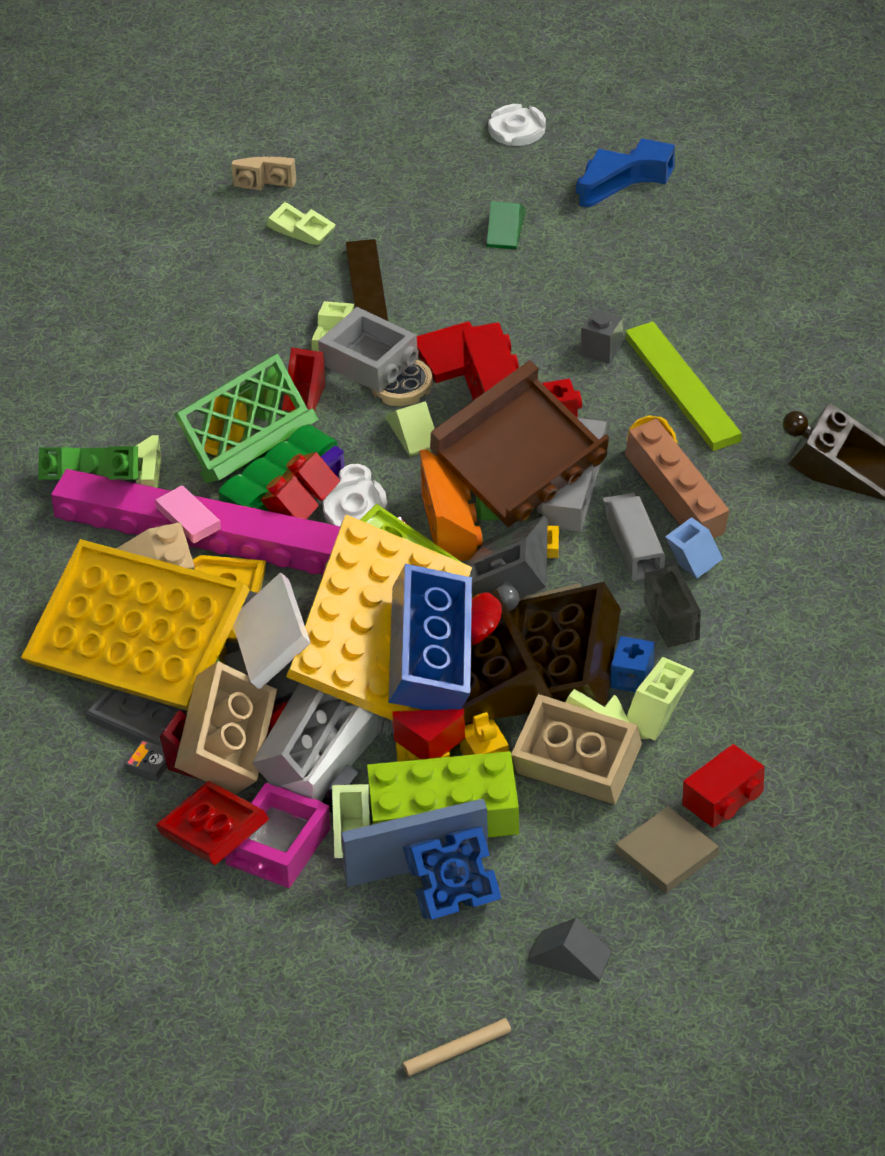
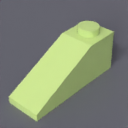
(658, 697)

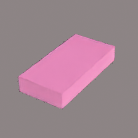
(183, 507)

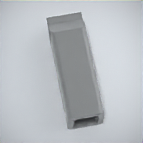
(634, 534)

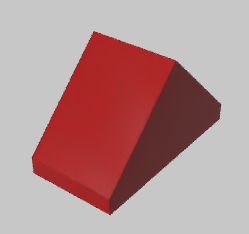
(308, 376)
(429, 732)

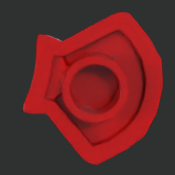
(485, 616)

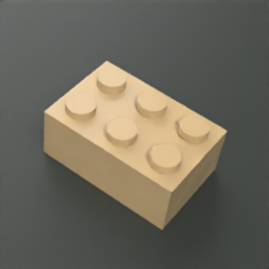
(225, 728)
(576, 749)

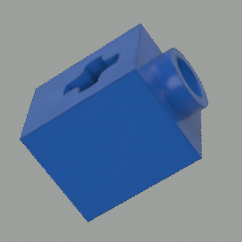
(631, 657)

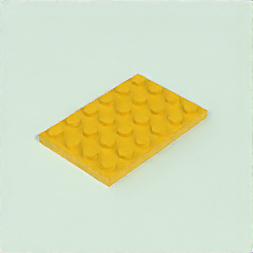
(353, 615)
(135, 623)

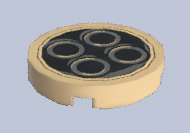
(408, 386)

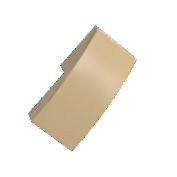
(257, 171)

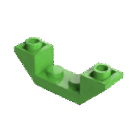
(110, 462)

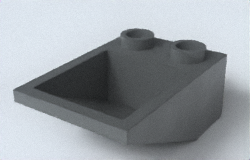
(512, 563)

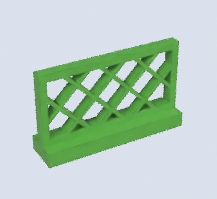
(257, 443)

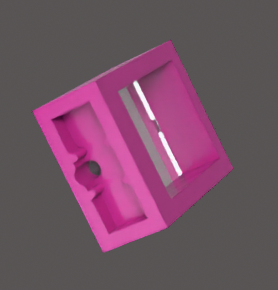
(286, 840)

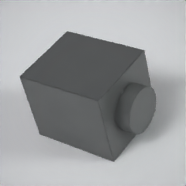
(602, 336)

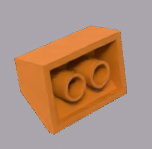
(447, 508)

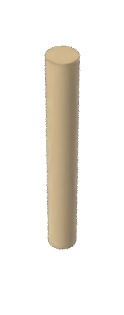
(456, 1047)

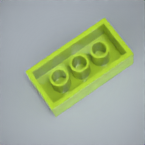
(437, 783)

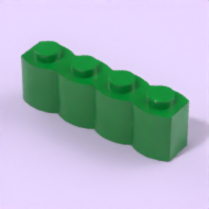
(251, 485)

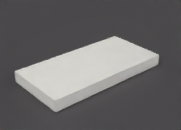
(270, 631)

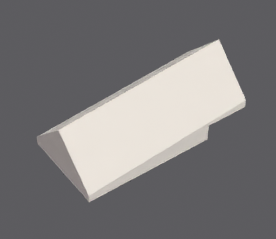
(343, 746)

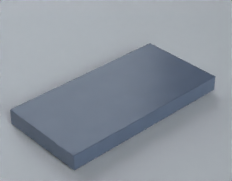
(378, 849)

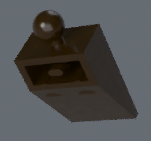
(838, 451)

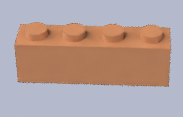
(675, 478)

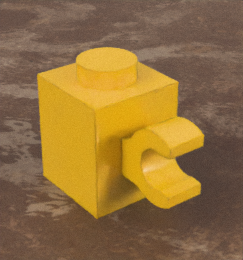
(483, 737)

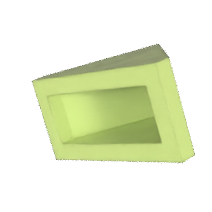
(412, 427)
(350, 811)

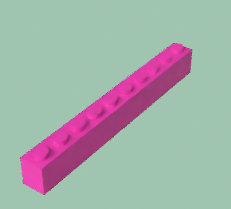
(243, 530)

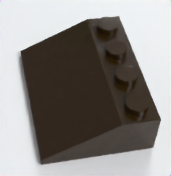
(572, 639)
(503, 673)

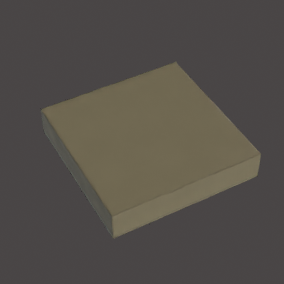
(667, 849)

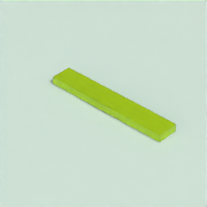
(683, 386)

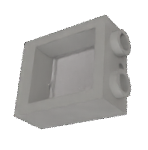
(368, 349)

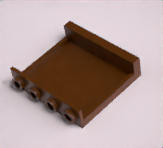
(517, 445)

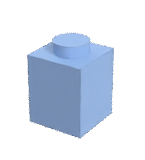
(694, 547)

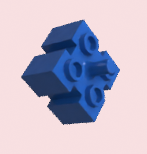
(452, 872)

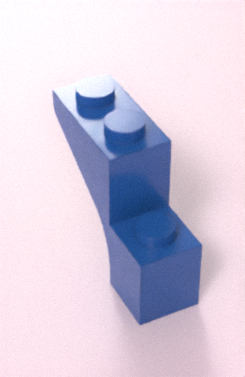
(614, 171)

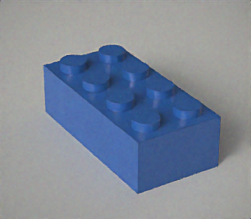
(430, 639)

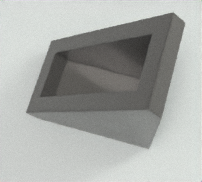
(572, 950)

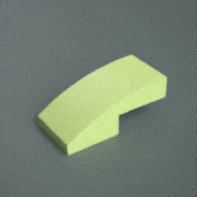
(307, 228)
(329, 316)

